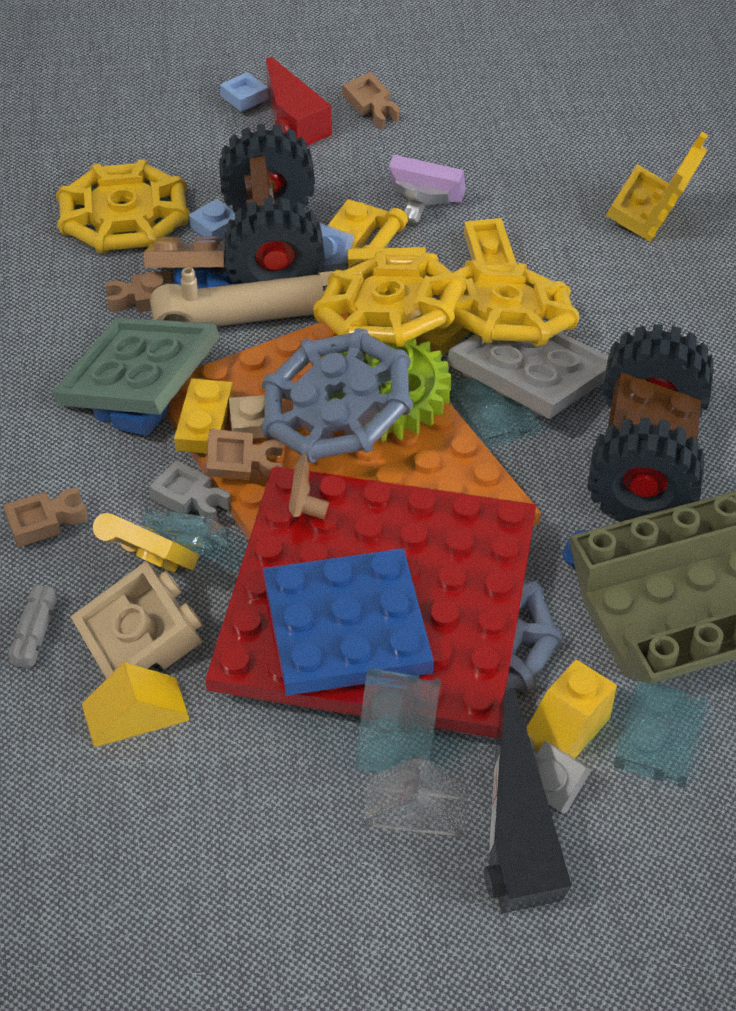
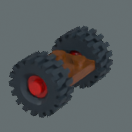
(269, 186)
(651, 444)

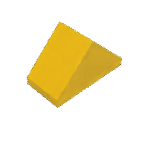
(133, 704)

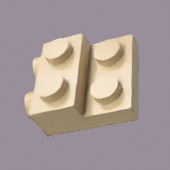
(138, 622)

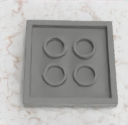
(537, 377)

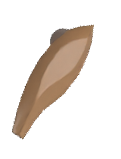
(299, 498)

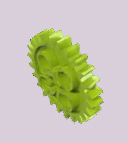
(427, 387)

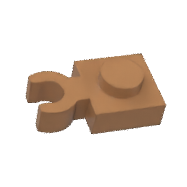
(372, 97)
(138, 293)
(234, 455)
(39, 518)

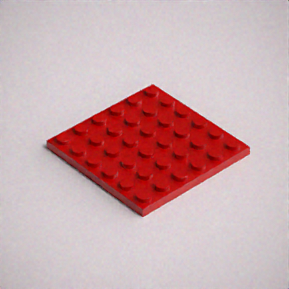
(465, 570)

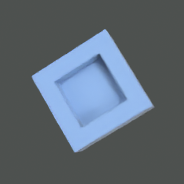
(244, 91)
(211, 219)
(335, 244)

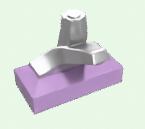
(425, 184)

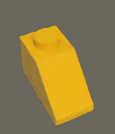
(573, 709)

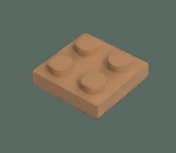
(170, 253)

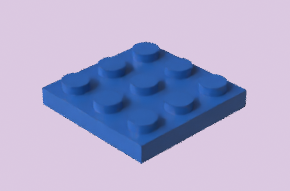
(346, 617)

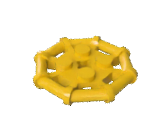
(139, 214)
(391, 297)
(511, 303)

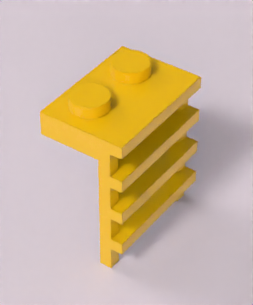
(649, 199)

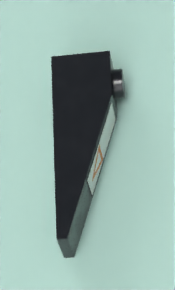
(524, 847)

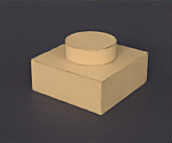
(248, 414)

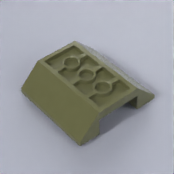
(663, 588)

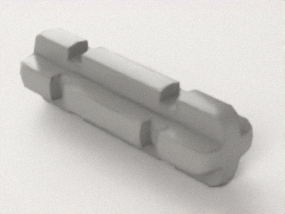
(32, 626)

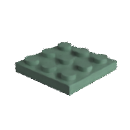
(137, 365)

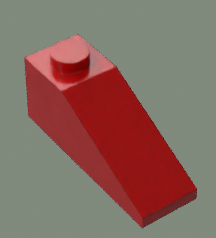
(297, 105)

